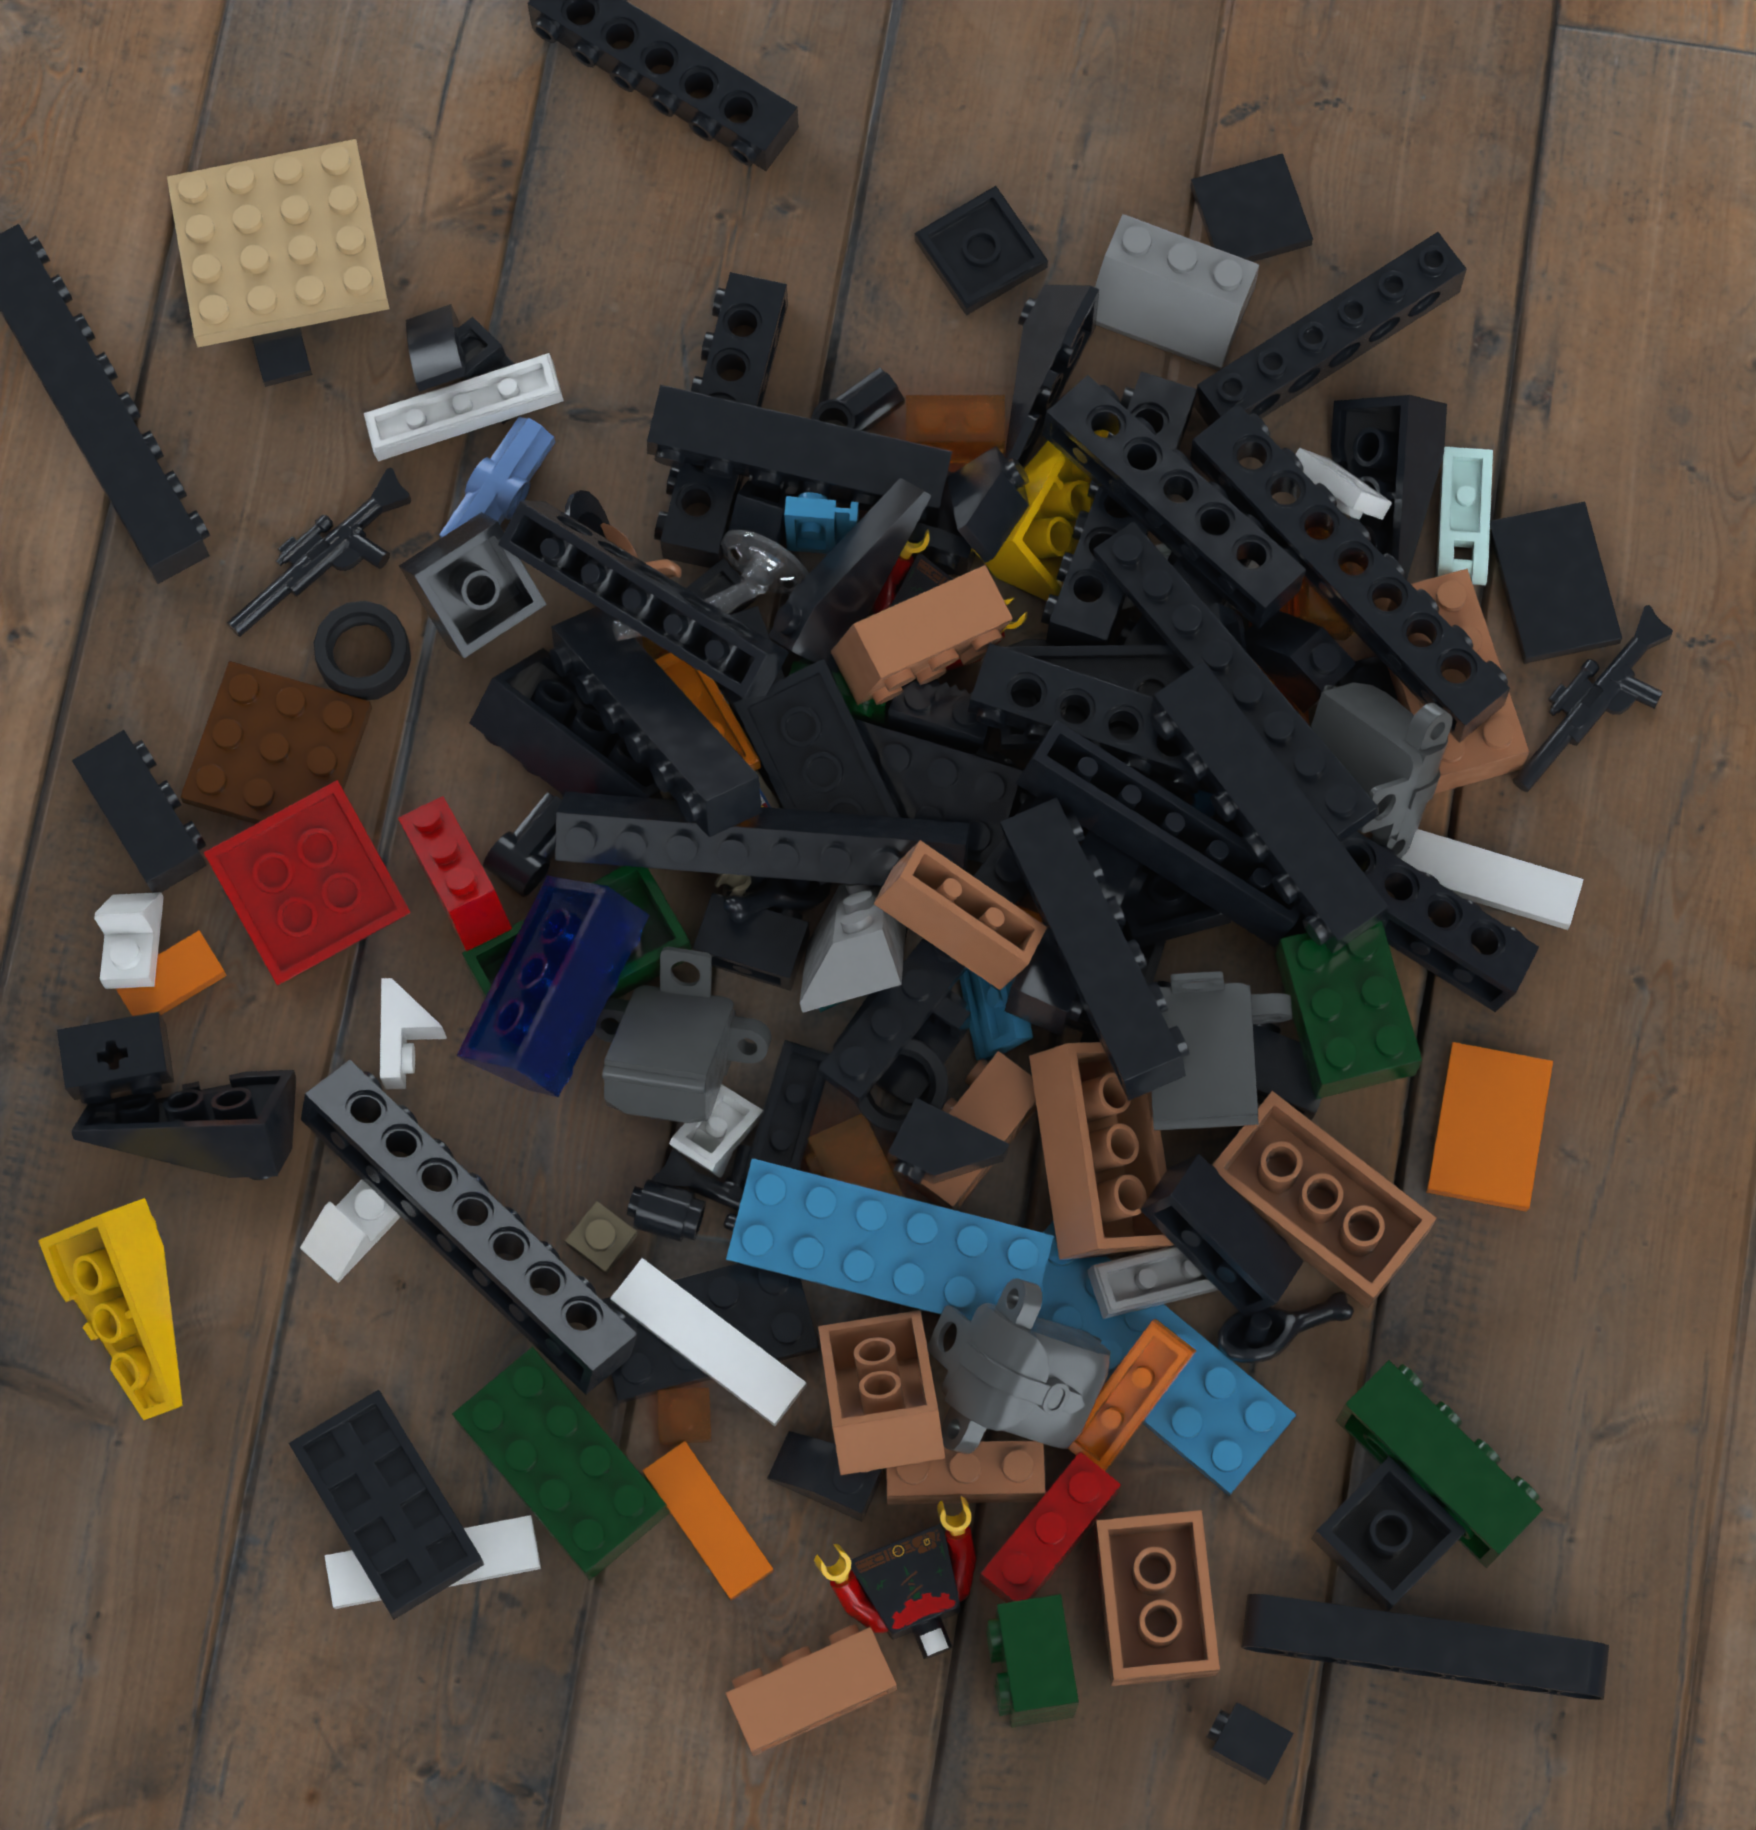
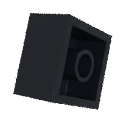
(472, 585)
(1388, 1534)

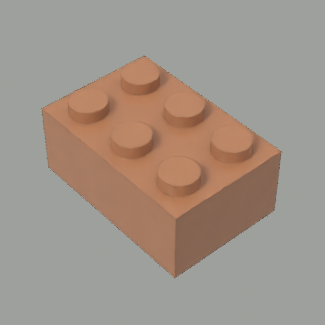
(922, 637)
(881, 1392)
(1156, 1598)

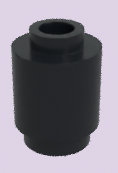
(666, 1211)

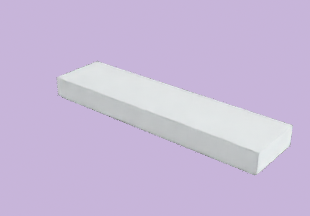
(463, 407)
(1496, 879)
(708, 1342)
(504, 1546)

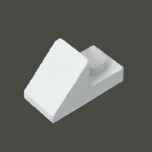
(1351, 494)
(130, 939)
(402, 1021)
(714, 1140)
(348, 1230)

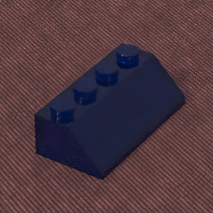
(554, 984)

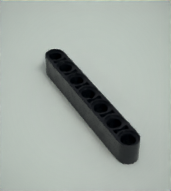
(1425, 1646)

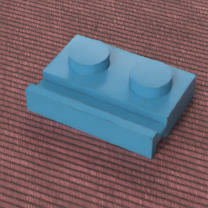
(816, 522)
(989, 1024)

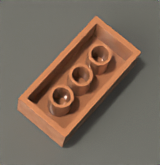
(1499, 742)
(1096, 1154)
(1324, 1200)

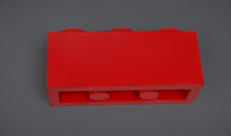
(455, 873)
(1050, 1531)

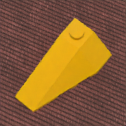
(1045, 530)
(121, 1286)

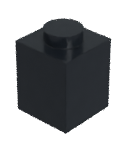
(1248, 1742)

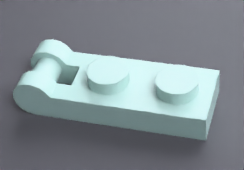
(1465, 511)

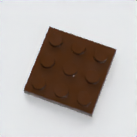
(272, 744)

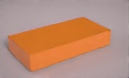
(179, 976)

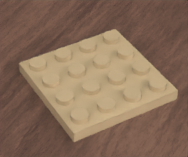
(277, 243)

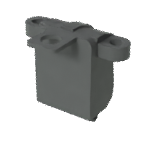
(1387, 753)
(674, 1044)
(1221, 1062)
(1017, 1372)

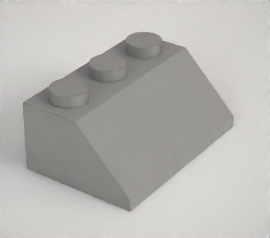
(1173, 292)
(852, 950)

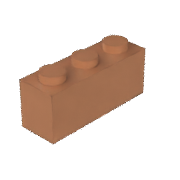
(960, 915)
(996, 1102)
(987, 1475)
(810, 1688)

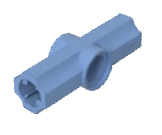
(504, 479)

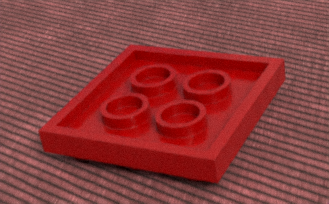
(307, 882)

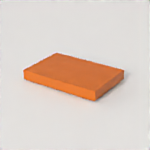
(1489, 1126)

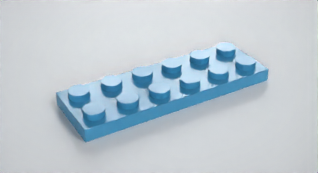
(879, 1242)
(1211, 1410)

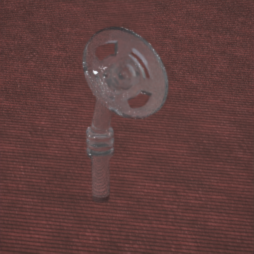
(759, 572)

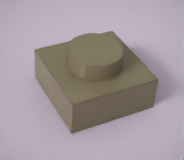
(601, 1237)

